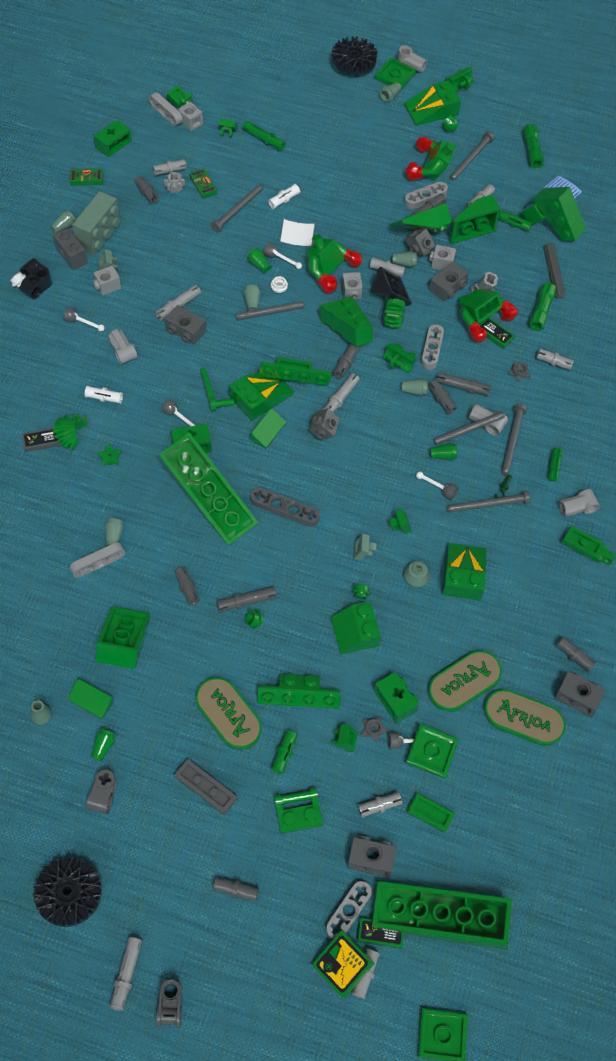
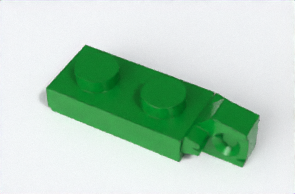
(588, 546)

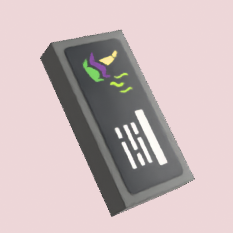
(39, 440)

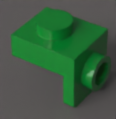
(179, 97)

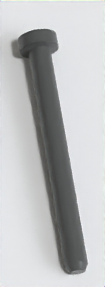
(488, 138)
(217, 225)
(520, 410)
(524, 497)

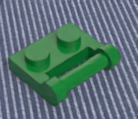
(299, 817)

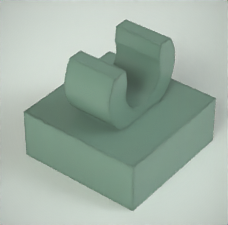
(106, 260)
(363, 547)

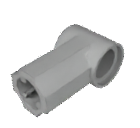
(407, 57)
(487, 282)
(123, 350)
(494, 428)
(583, 502)

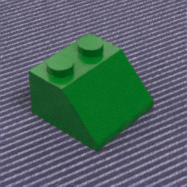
(356, 628)

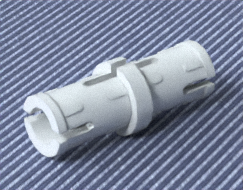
(284, 196)
(92, 393)

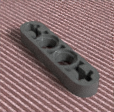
(286, 504)

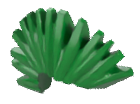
(67, 428)

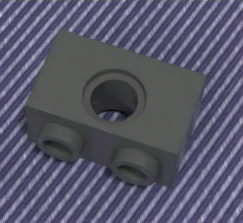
(70, 249)
(448, 281)
(185, 325)
(585, 704)
(381, 866)

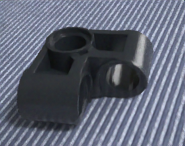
(36, 279)

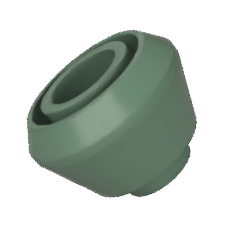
(417, 574)

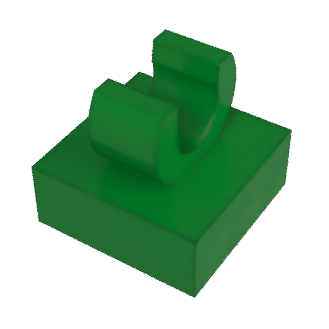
(227, 125)
(400, 522)
(346, 738)

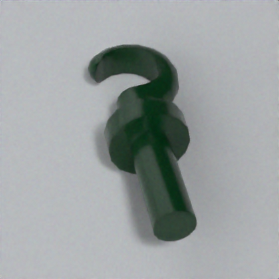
(504, 486)

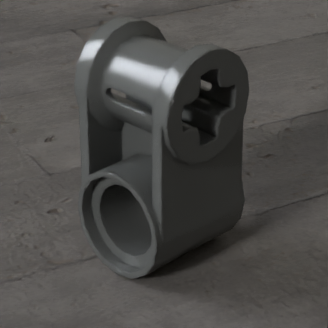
(101, 795)
(169, 1006)

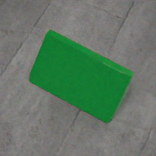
(267, 429)
(90, 699)

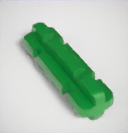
(555, 465)

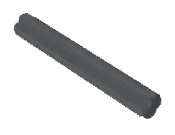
(555, 270)

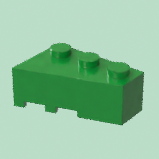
(561, 212)
(347, 319)

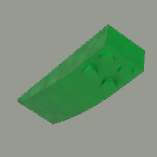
(207, 489)
(443, 915)

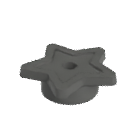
(520, 367)
(373, 723)

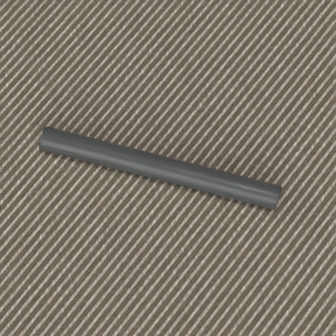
(270, 310)
(470, 427)

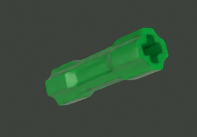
(531, 136)
(542, 307)

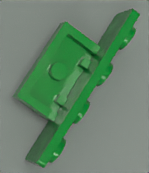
(295, 371)
(299, 692)

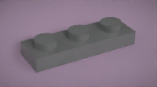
(205, 787)

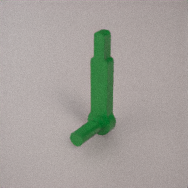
(213, 404)

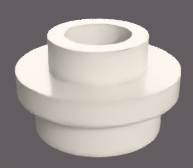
(17, 279)
(279, 284)

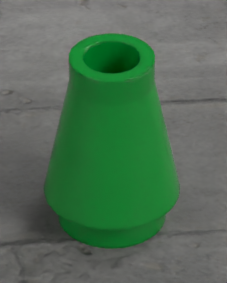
(259, 260)
(445, 451)
(102, 744)

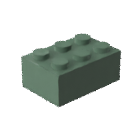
(97, 222)

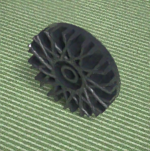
(354, 56)
(72, 908)

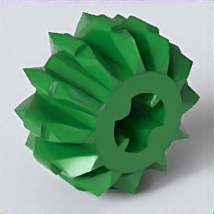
(394, 313)

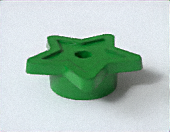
(109, 460)

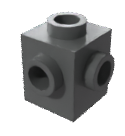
(420, 241)
(324, 424)

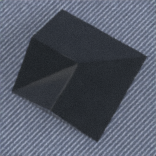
(389, 287)

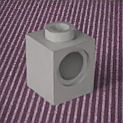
(191, 116)
(442, 257)
(106, 280)
(352, 285)

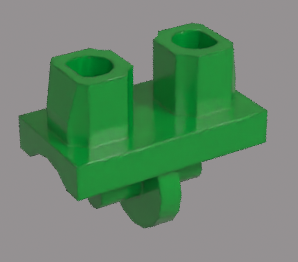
(461, 79)
(399, 357)

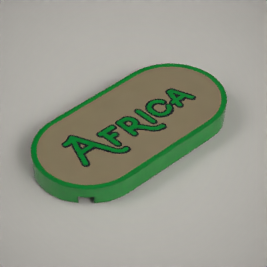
(465, 681)
(228, 713)
(524, 717)

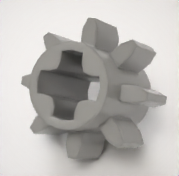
(174, 182)

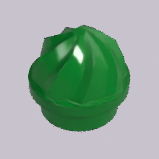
(450, 124)

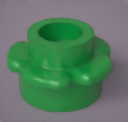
(361, 591)
(254, 619)

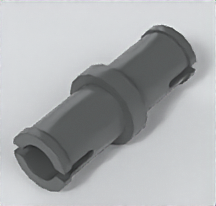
(146, 189)
(442, 397)
(187, 586)
(576, 654)
(236, 889)

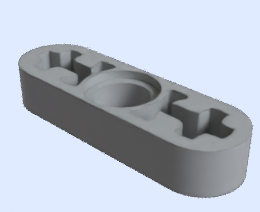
(165, 109)
(416, 198)
(435, 341)
(97, 560)
(363, 901)

